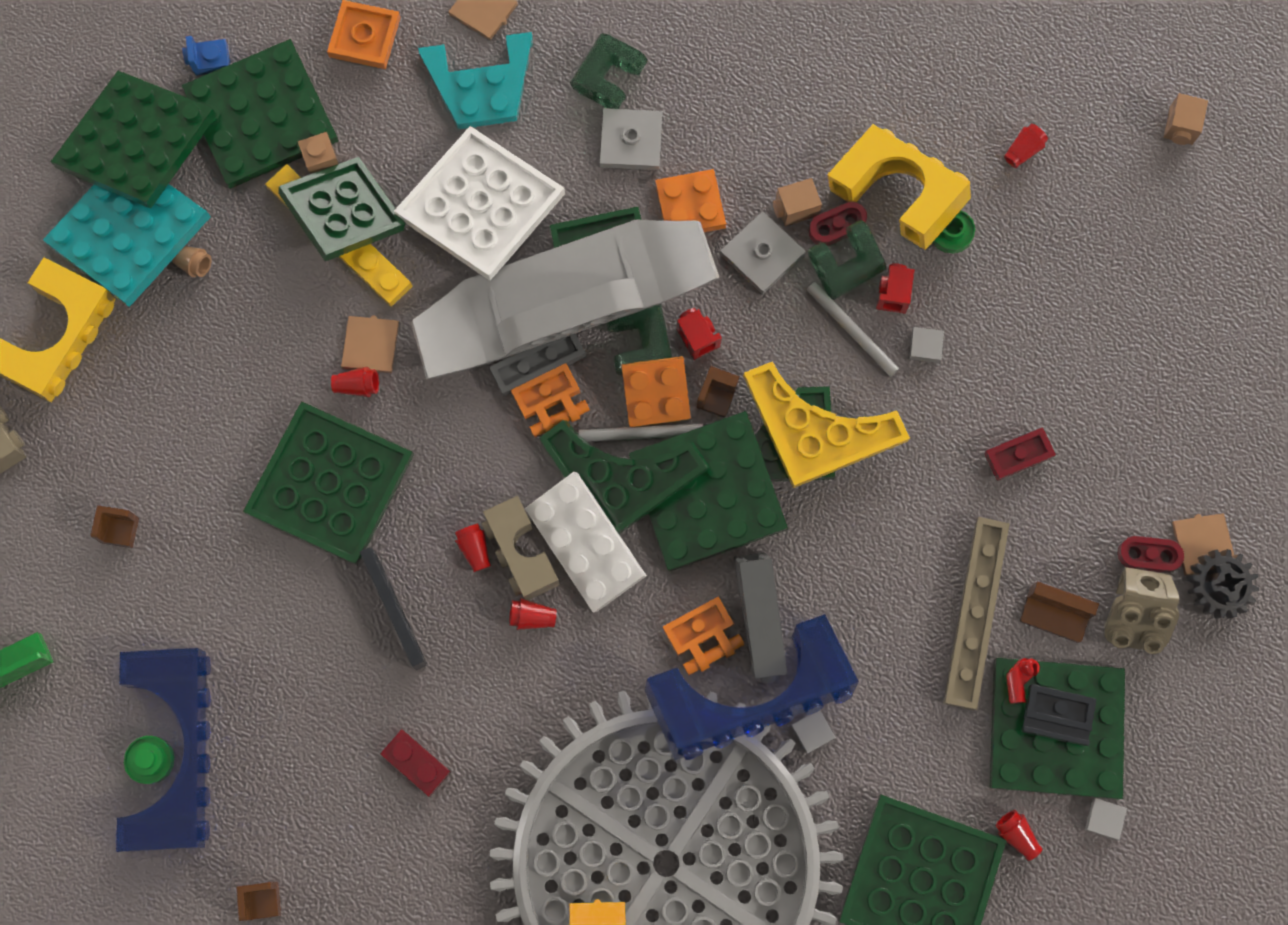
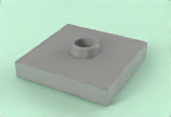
(631, 139)
(762, 252)

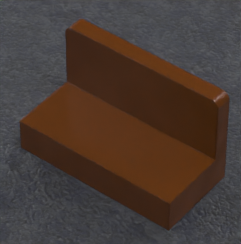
(1057, 611)

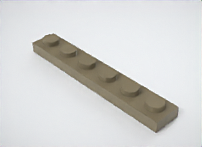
(976, 614)

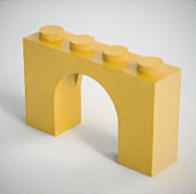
(883, 154)
(86, 307)

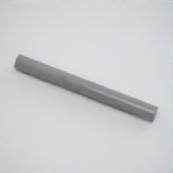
(852, 329)
(629, 433)

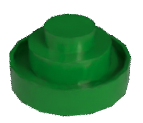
(956, 235)
(149, 760)

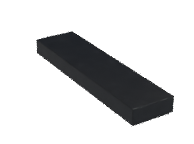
(393, 608)

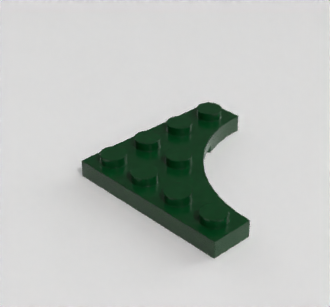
(621, 485)

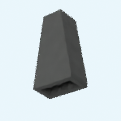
(761, 615)

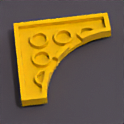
(813, 439)

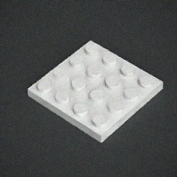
(480, 203)

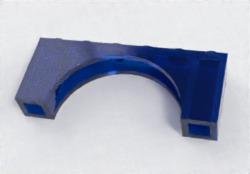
(697, 723)
(179, 815)

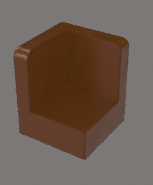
(717, 391)
(114, 526)
(258, 901)

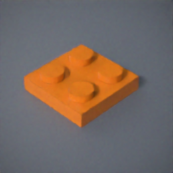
(363, 34)
(692, 199)
(656, 391)

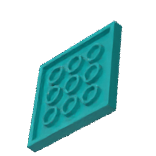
(123, 241)

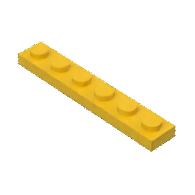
(365, 261)

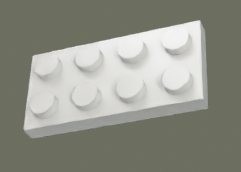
(585, 542)

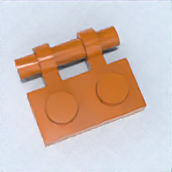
(547, 391)
(699, 626)

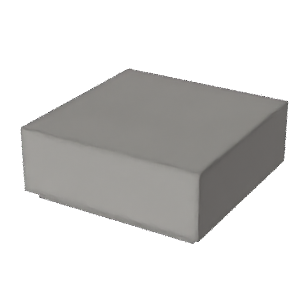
(926, 345)
(813, 731)
(1105, 819)

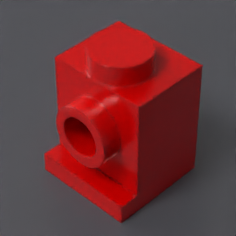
(895, 289)
(697, 333)

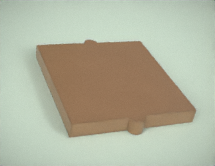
(483, 15)
(370, 343)
(1200, 536)

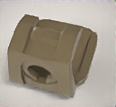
(1145, 611)

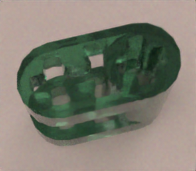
(590, 76)
(854, 272)
(652, 335)

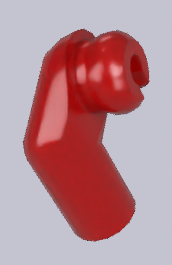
(1018, 677)

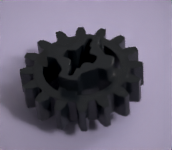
(1227, 599)

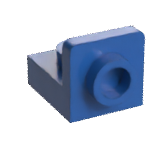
(206, 56)

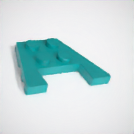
(484, 93)

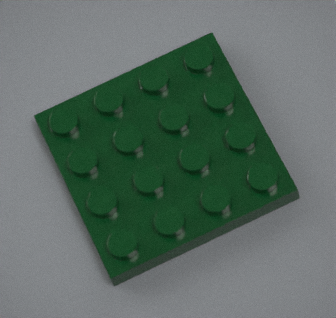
(261, 112)
(134, 139)
(329, 483)
(723, 505)
(1054, 766)
(921, 870)

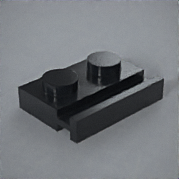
(1058, 715)

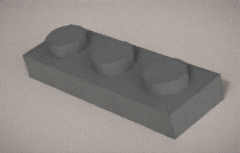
(535, 362)

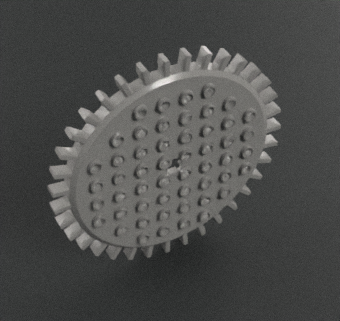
(619, 740)

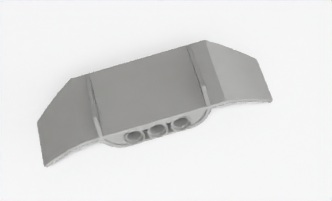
(562, 293)

